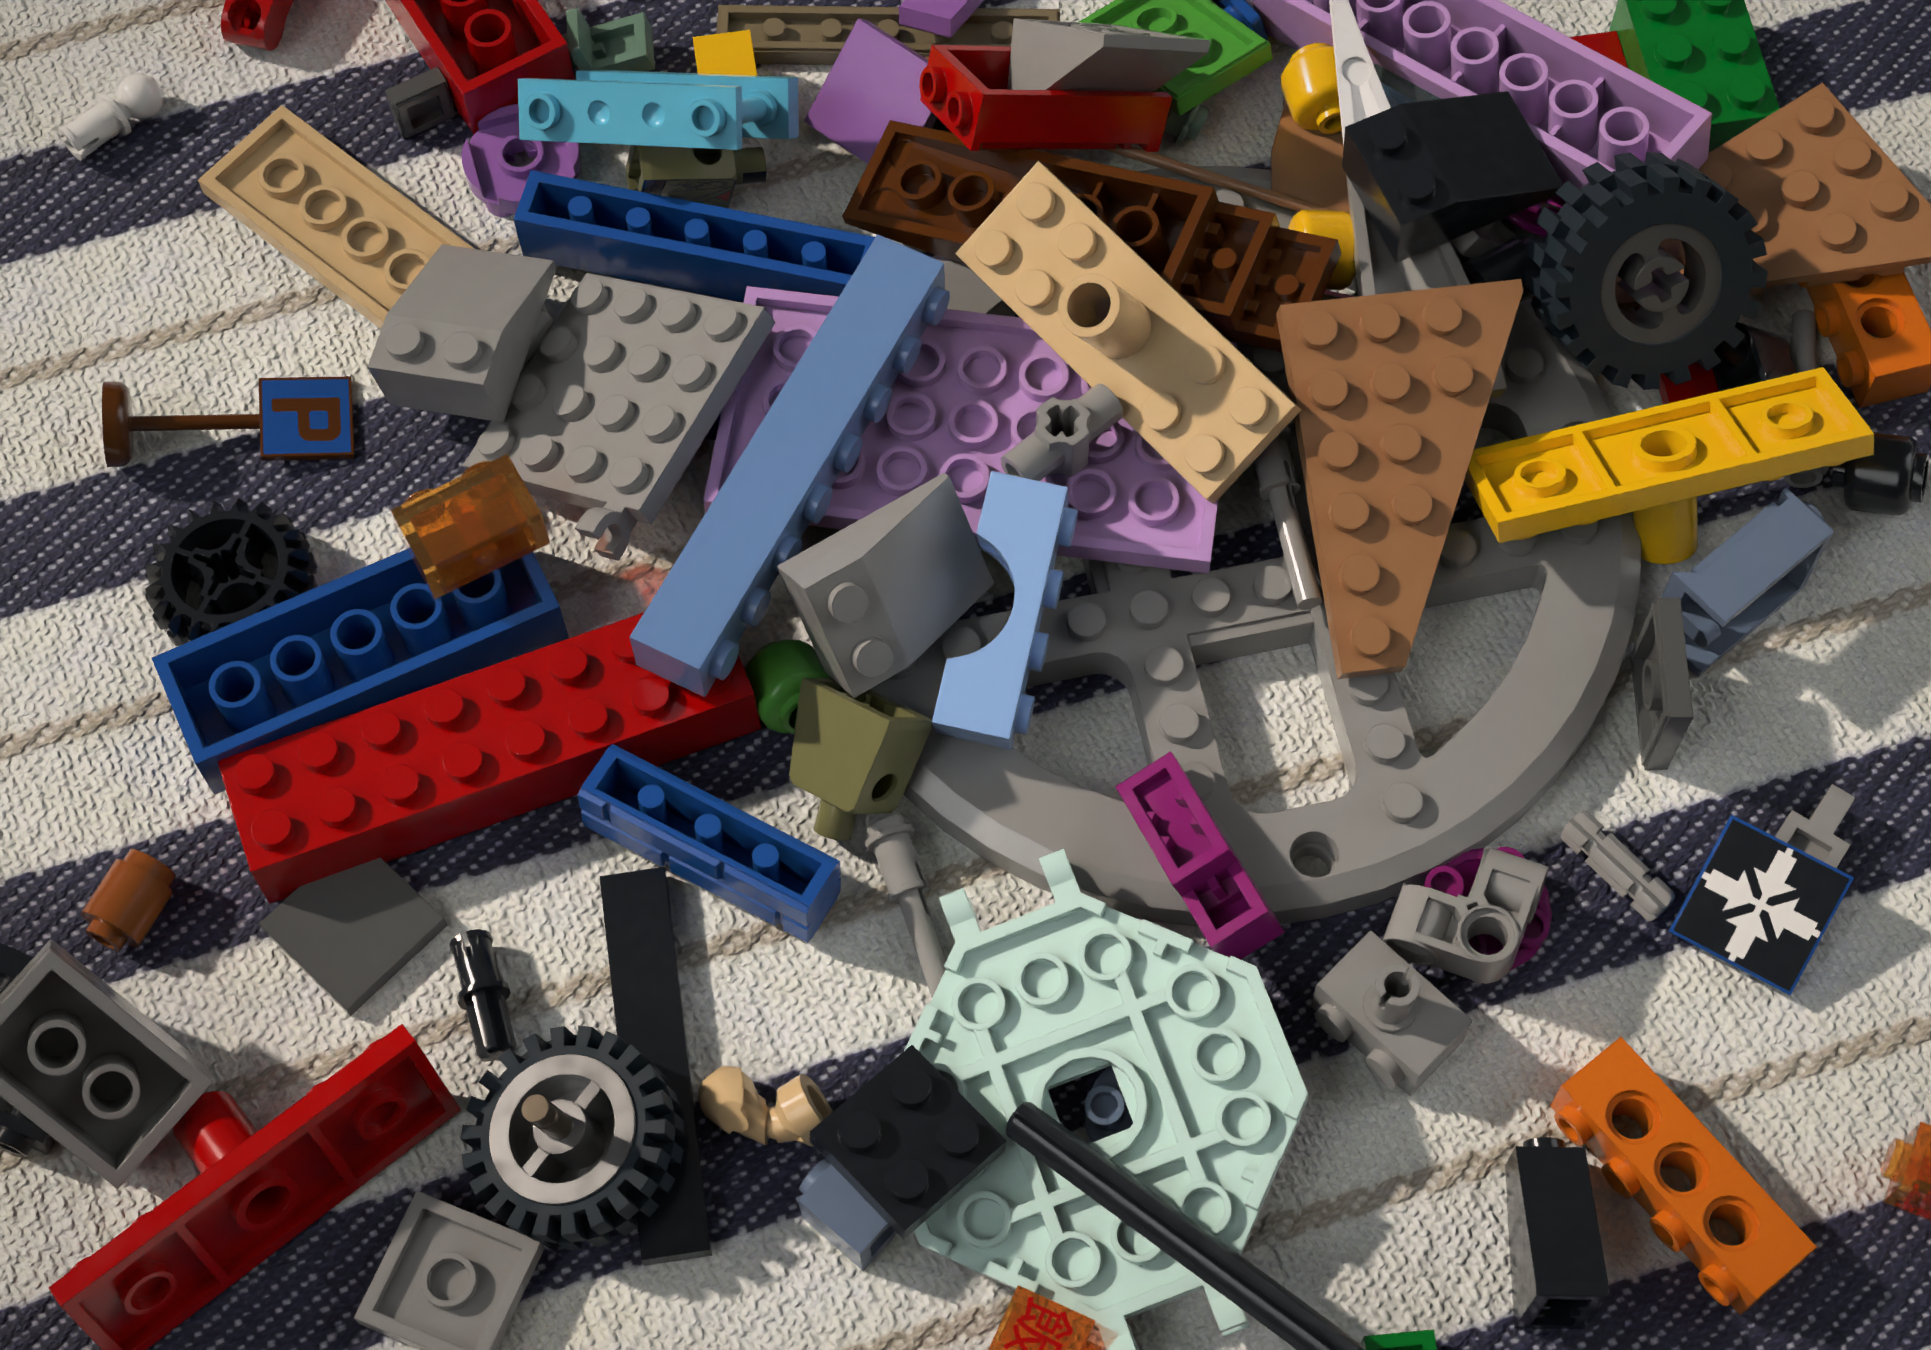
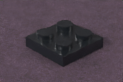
(907, 1141)

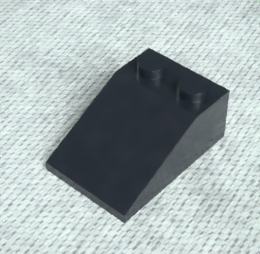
(1445, 168)

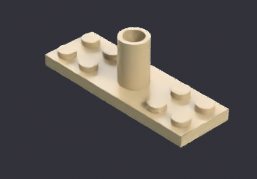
(1128, 331)

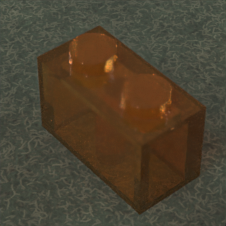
(470, 525)

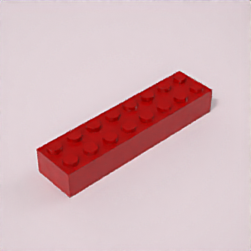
(465, 755)

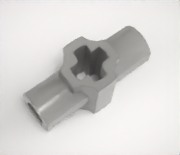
(1063, 435)

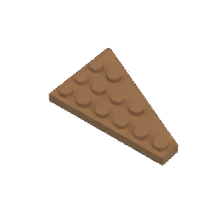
(1819, 197)
(1384, 445)

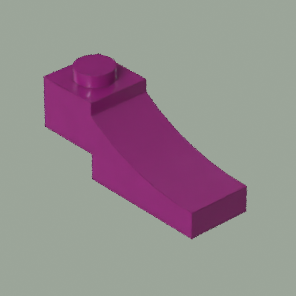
(1199, 859)

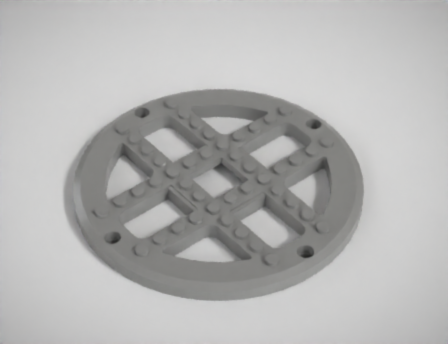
(1154, 630)

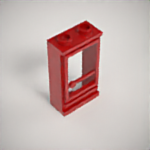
(970, 97)

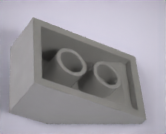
(1096, 56)
(462, 332)
(888, 585)

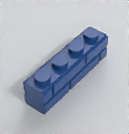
(710, 842)

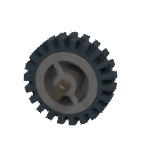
(573, 1138)

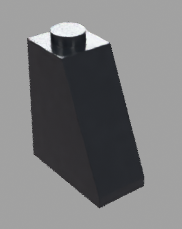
(1553, 1237)

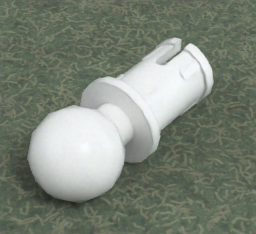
(137, 97)

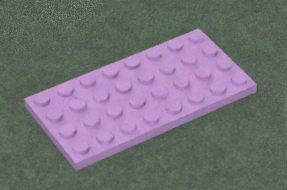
(957, 416)

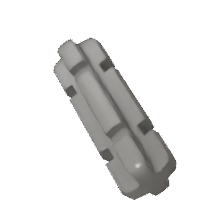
(1617, 865)

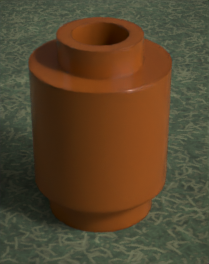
(128, 900)

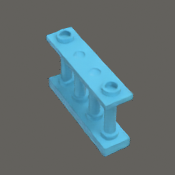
(658, 108)

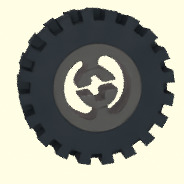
(1617, 231)

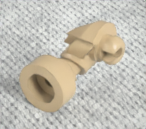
(734, 1105)

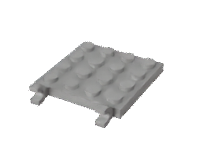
(623, 399)

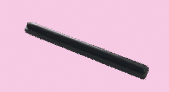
(1175, 1232)

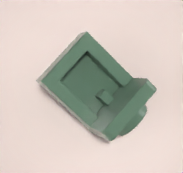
(614, 45)

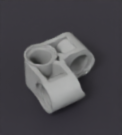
(1436, 926)

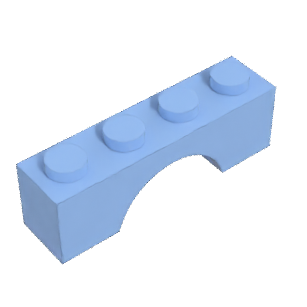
(985, 690)

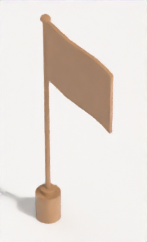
(1303, 169)

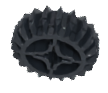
(225, 559)

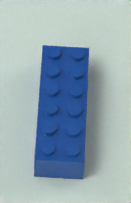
(348, 651)

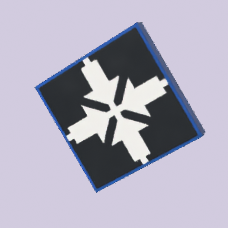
(1761, 904)

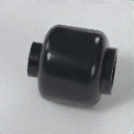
(1887, 479)

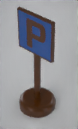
(295, 419)

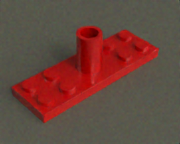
(253, 1191)

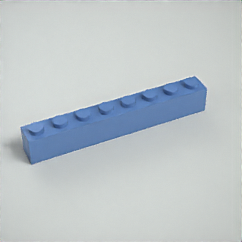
(790, 467)

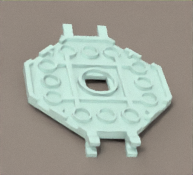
(1193, 1059)

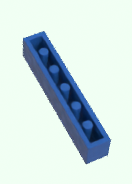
(680, 241)

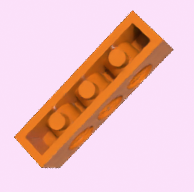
(1872, 366)
(1674, 1137)

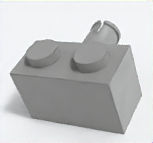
(1389, 1014)

